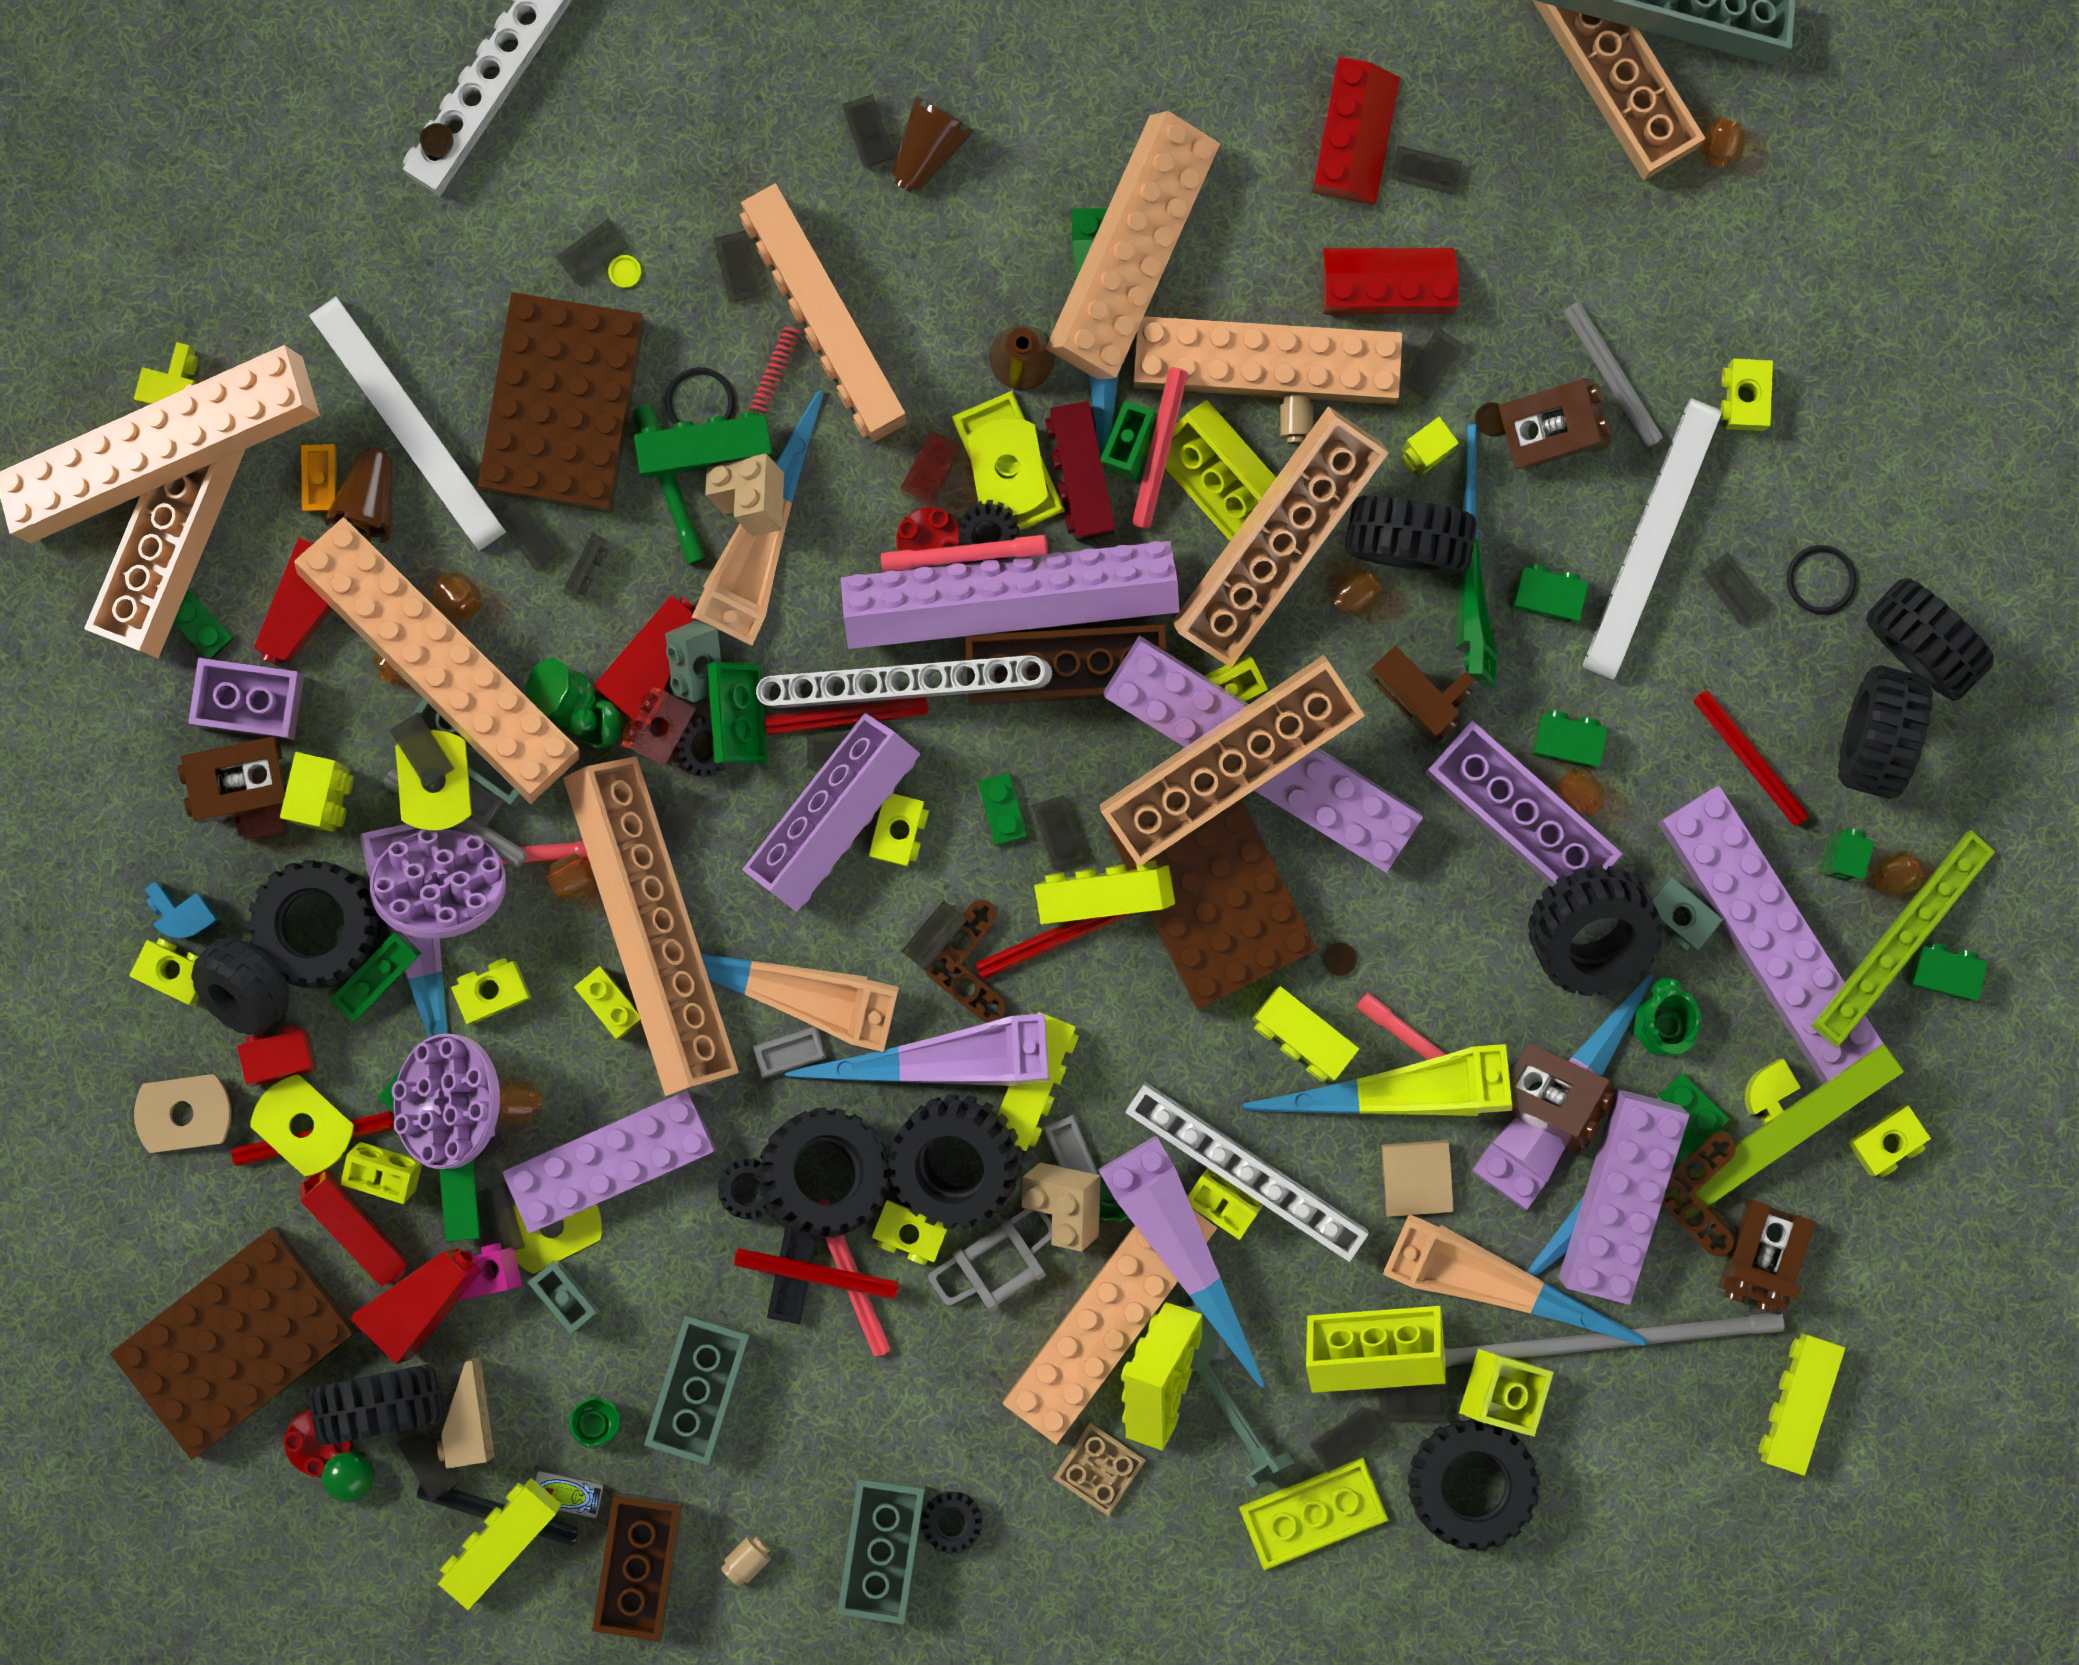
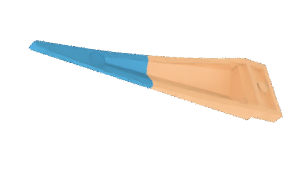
(743, 577)
(832, 1001)
(1451, 1265)

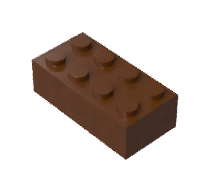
(637, 1566)

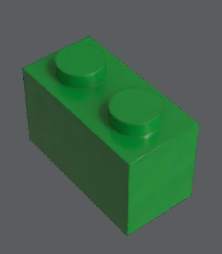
(1129, 441)
(1550, 594)
(1569, 739)
(1847, 855)
(1947, 972)

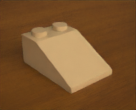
(467, 1426)

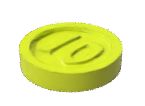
(624, 271)

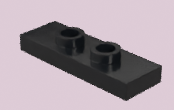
(790, 1293)

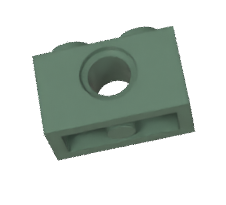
(688, 653)
(1701, 918)
(563, 1296)

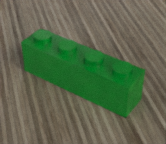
(702, 445)

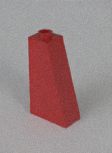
(292, 614)
(645, 659)
(352, 1227)
(415, 1306)

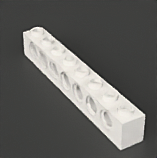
(475, 119)
(1247, 1171)

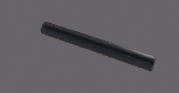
(483, 1507)

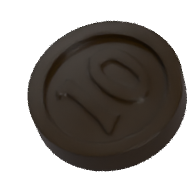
(436, 140)
(1489, 419)
(1340, 959)

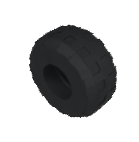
(240, 985)

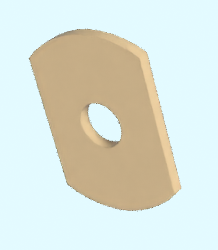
(210, 1113)

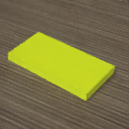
(1007, 466)
(1313, 1513)

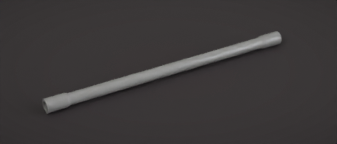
(1752, 1324)

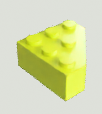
(1160, 1375)

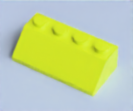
(1217, 468)
(1375, 1349)

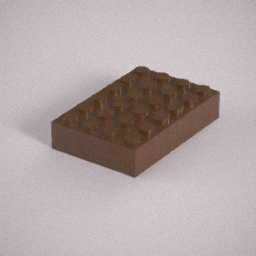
(561, 402)
(1229, 908)
(233, 1343)

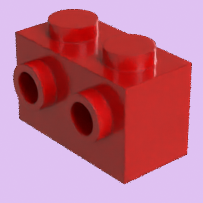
(277, 1056)

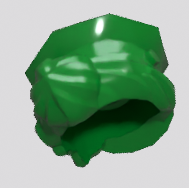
(562, 696)
(1668, 1019)

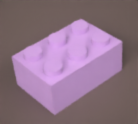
(246, 699)

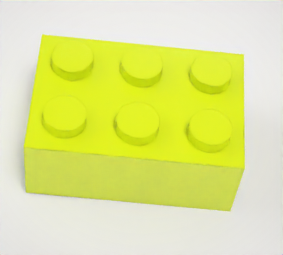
(316, 793)
(1304, 1035)

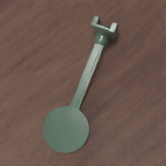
(1264, 1461)

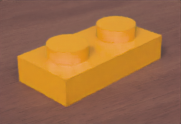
(318, 477)

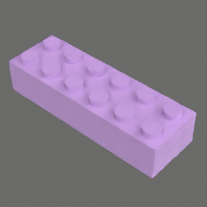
(1518, 807)
(831, 812)
(609, 1161)
(1623, 1196)

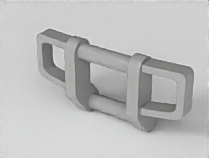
(964, 1258)

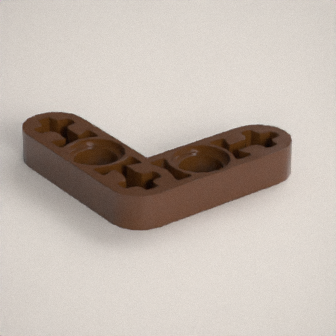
(956, 958)
(1688, 1187)

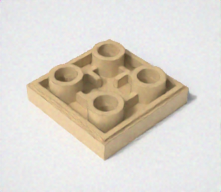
(1099, 1469)

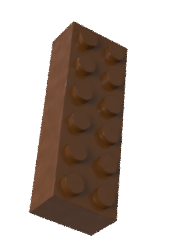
(1079, 660)

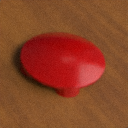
(927, 530)
(305, 1451)

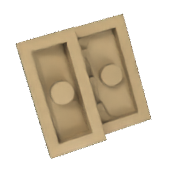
(1417, 1178)

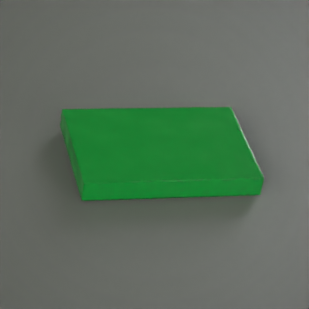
(737, 713)

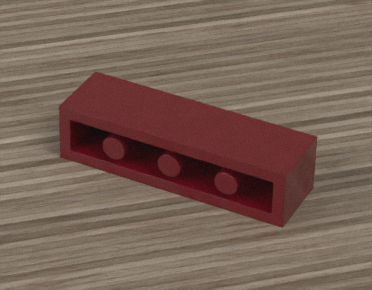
(1081, 471)

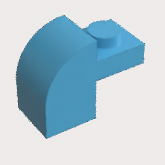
(184, 921)

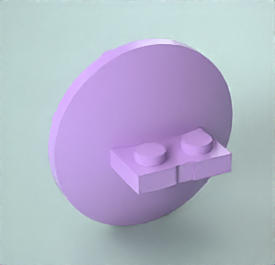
(437, 883)
(446, 1101)

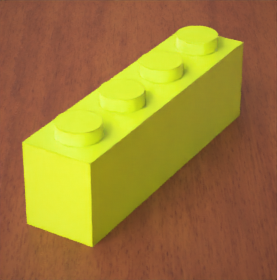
(1104, 894)
(1027, 1101)
(1802, 1403)
(499, 1543)

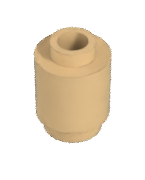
(1296, 418)
(746, 1560)

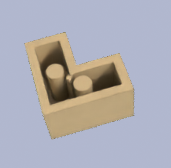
(750, 490)
(1071, 1200)

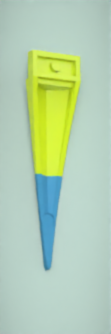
(1451, 1084)

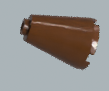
(926, 145)
(1020, 357)
(366, 496)

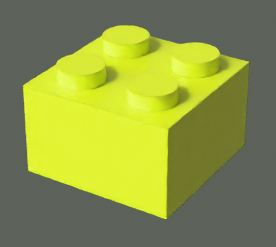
(1506, 1392)

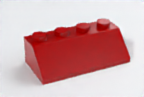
(1356, 131)
(1390, 281)

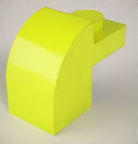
(158, 385)
(1769, 1087)

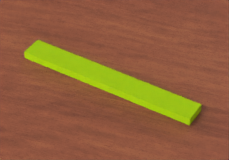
(1902, 939)
(1797, 1124)

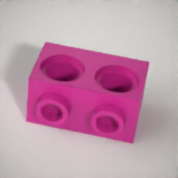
(487, 1281)

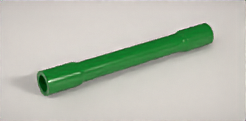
(687, 534)

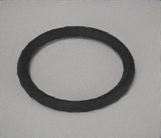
(693, 371)
(1821, 548)

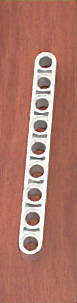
(407, 423)
(1652, 539)
(888, 677)

